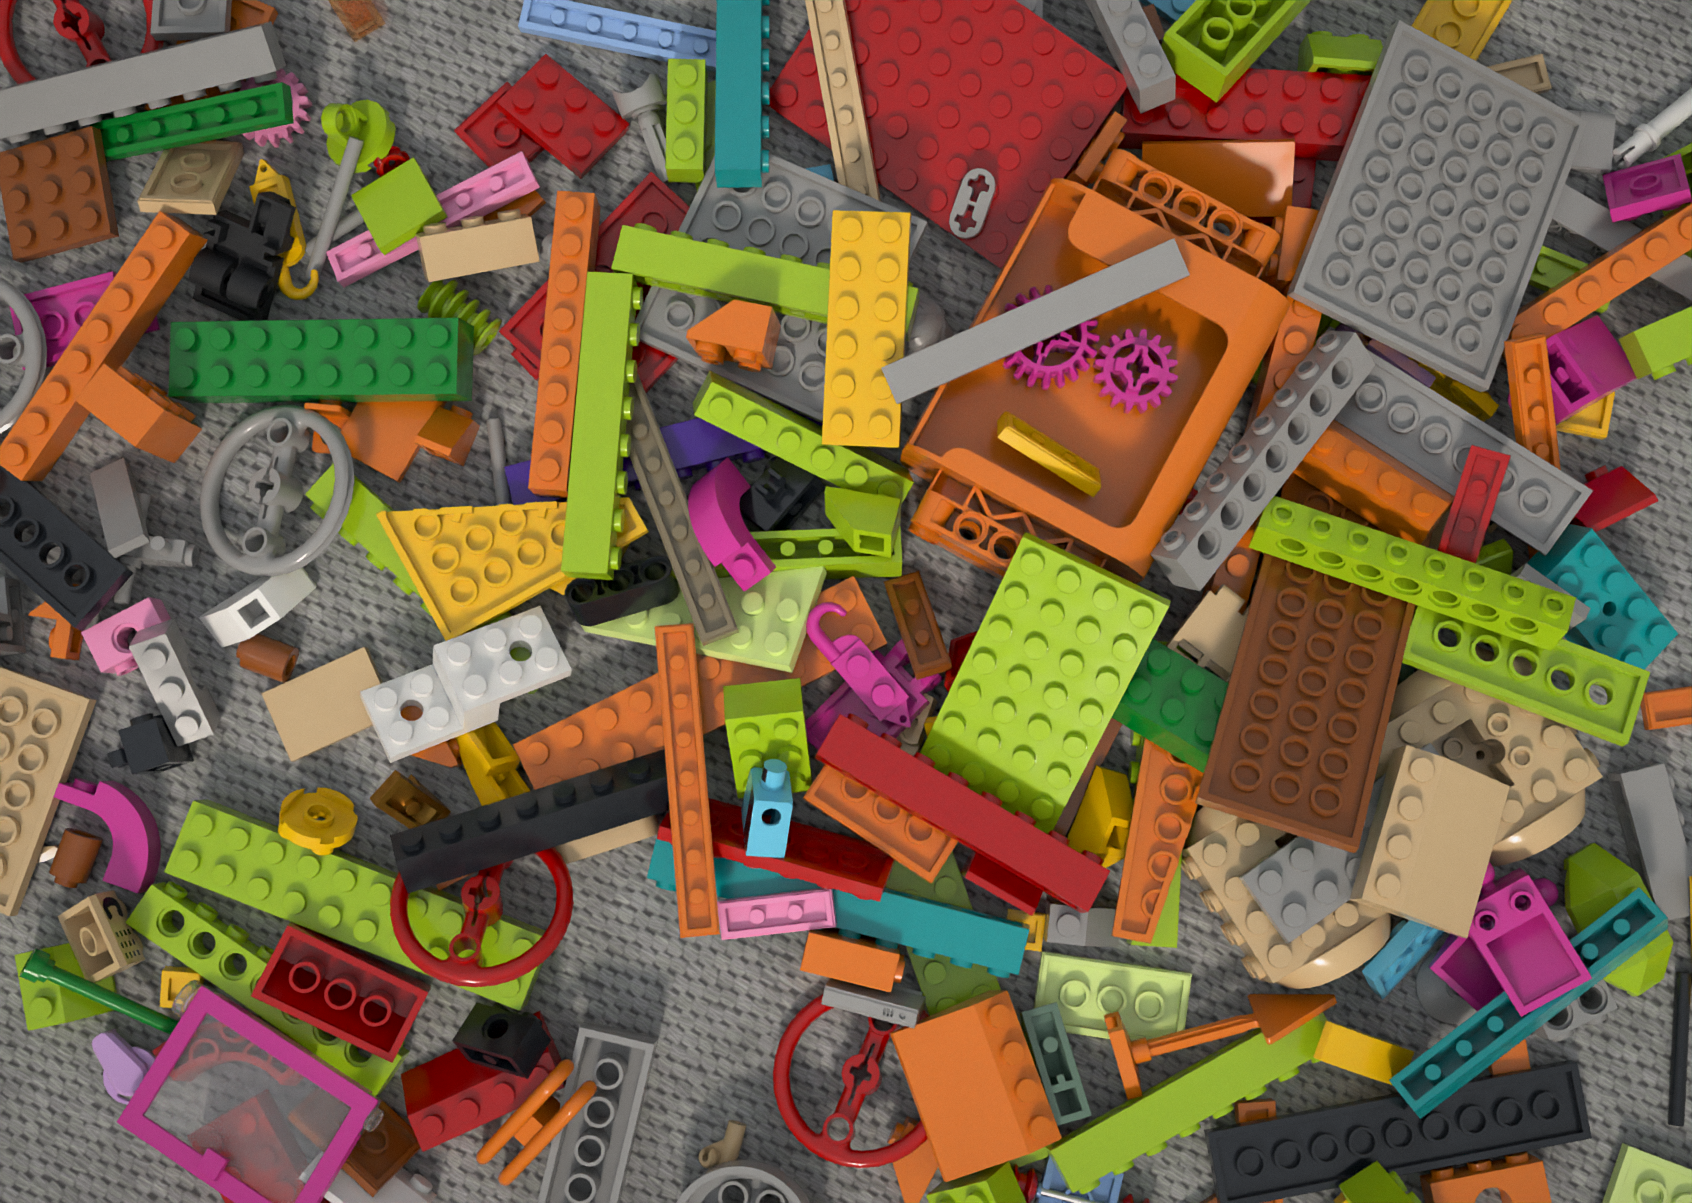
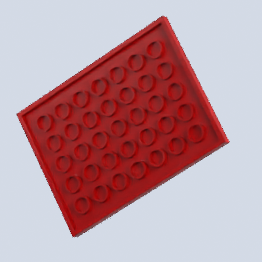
(959, 93)

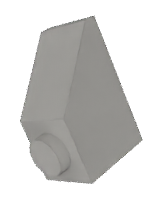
(1071, 927)

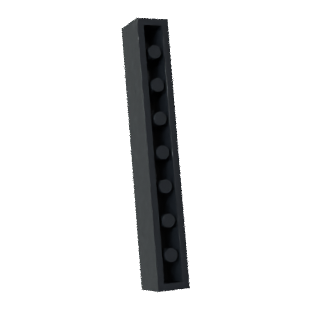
(531, 822)

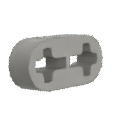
(963, 201)

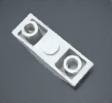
(257, 606)

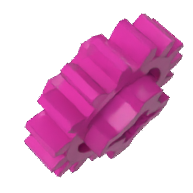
(1150, 375)

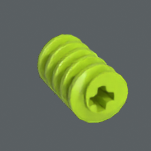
(442, 302)

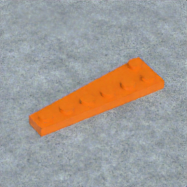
(1155, 840)

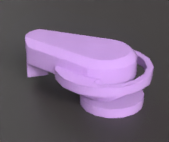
(122, 1064)

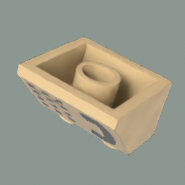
(101, 936)

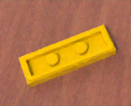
(1049, 453)

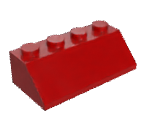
(341, 991)
(458, 1095)

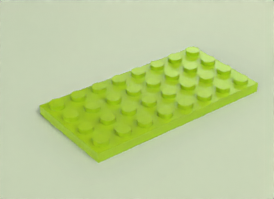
(1043, 679)

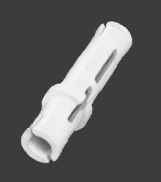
(1649, 136)

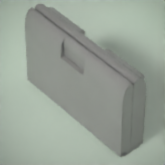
(1597, 143)
(899, 1007)

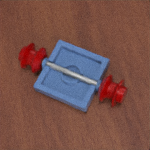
(1053, 1189)

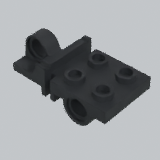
(242, 260)

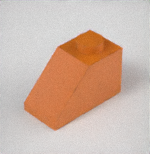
(449, 434)
(915, 1169)

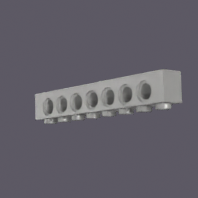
(1263, 459)

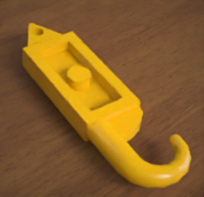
(272, 181)

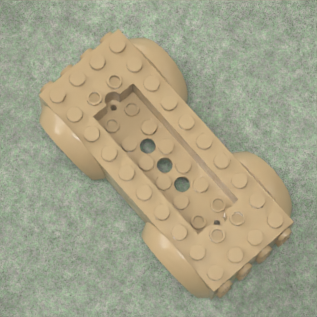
(1495, 738)

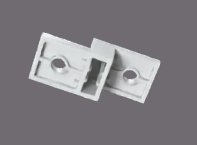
(465, 683)

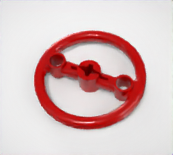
(67, 25)
(468, 970)
(822, 1143)

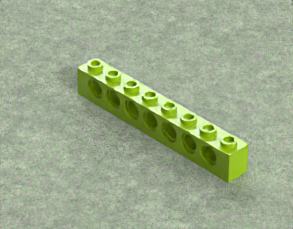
(1413, 573)
(154, 921)

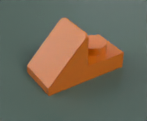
(63, 639)

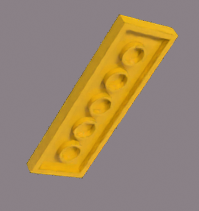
(865, 327)

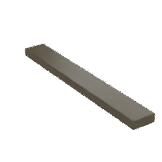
(671, 515)

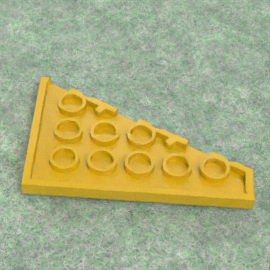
(485, 558)

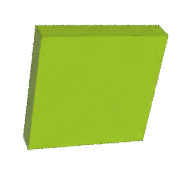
(398, 205)

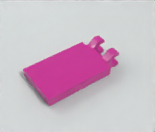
(65, 309)
(846, 701)

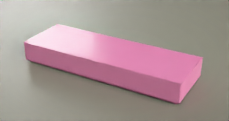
(776, 913)

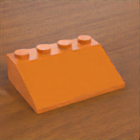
(975, 1085)

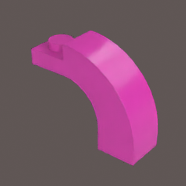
(720, 527)
(132, 827)

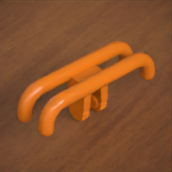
(536, 1122)

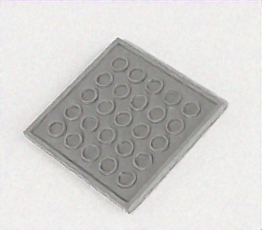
(781, 217)

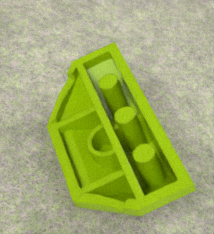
(1595, 885)

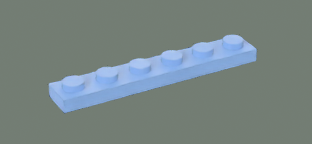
(618, 31)

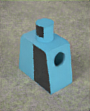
(767, 793)

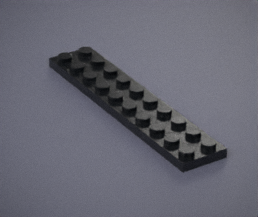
(1332, 1143)

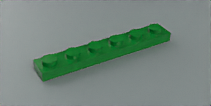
(197, 121)

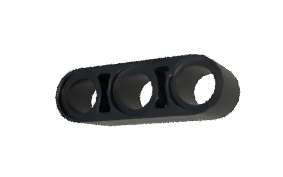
(634, 589)

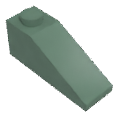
(1055, 1063)

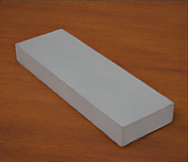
(119, 508)

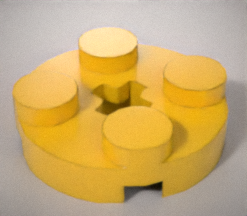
(321, 836)

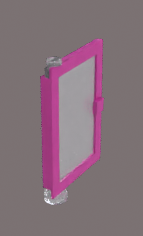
(247, 1105)

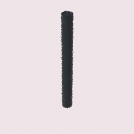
(1679, 1051)

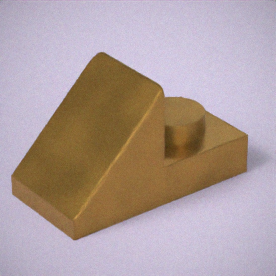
(408, 801)

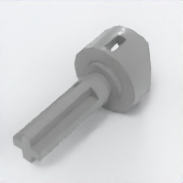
(643, 105)

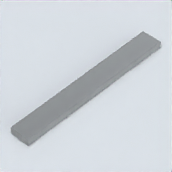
(1035, 321)

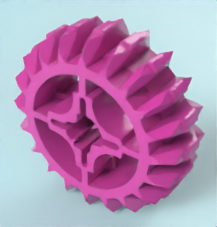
(1062, 343)

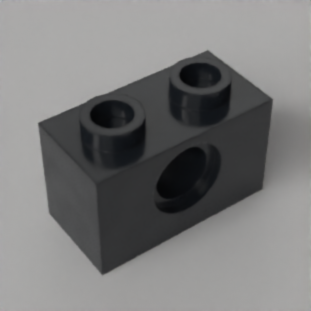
(502, 1039)

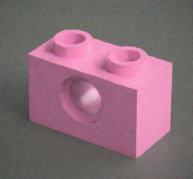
(110, 637)

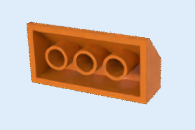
(1374, 484)

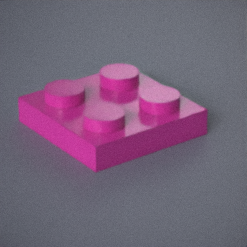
(1647, 188)

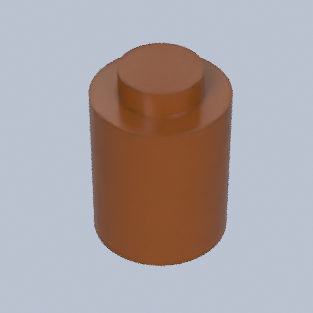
(268, 657)
(75, 857)

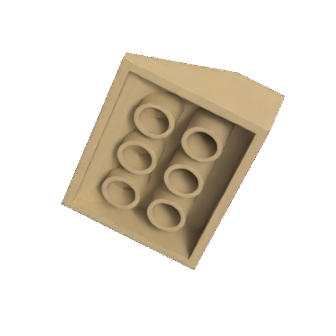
(1430, 841)

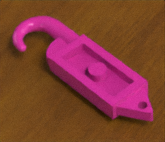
(859, 668)

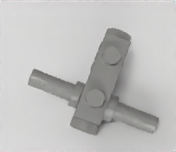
(158, 552)

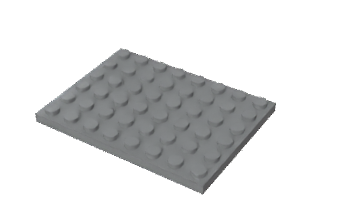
(1438, 207)

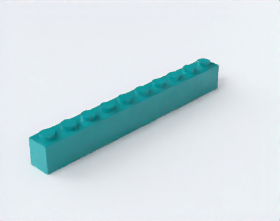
(897, 919)

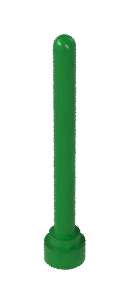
(42, 968)

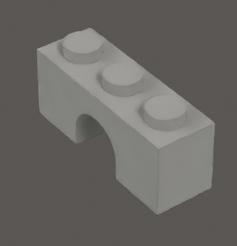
(164, 665)

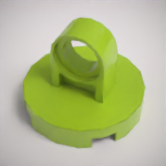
(361, 120)

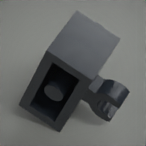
(779, 495)
(149, 747)

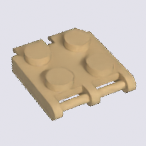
(1212, 631)

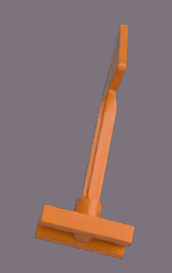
(1271, 1013)

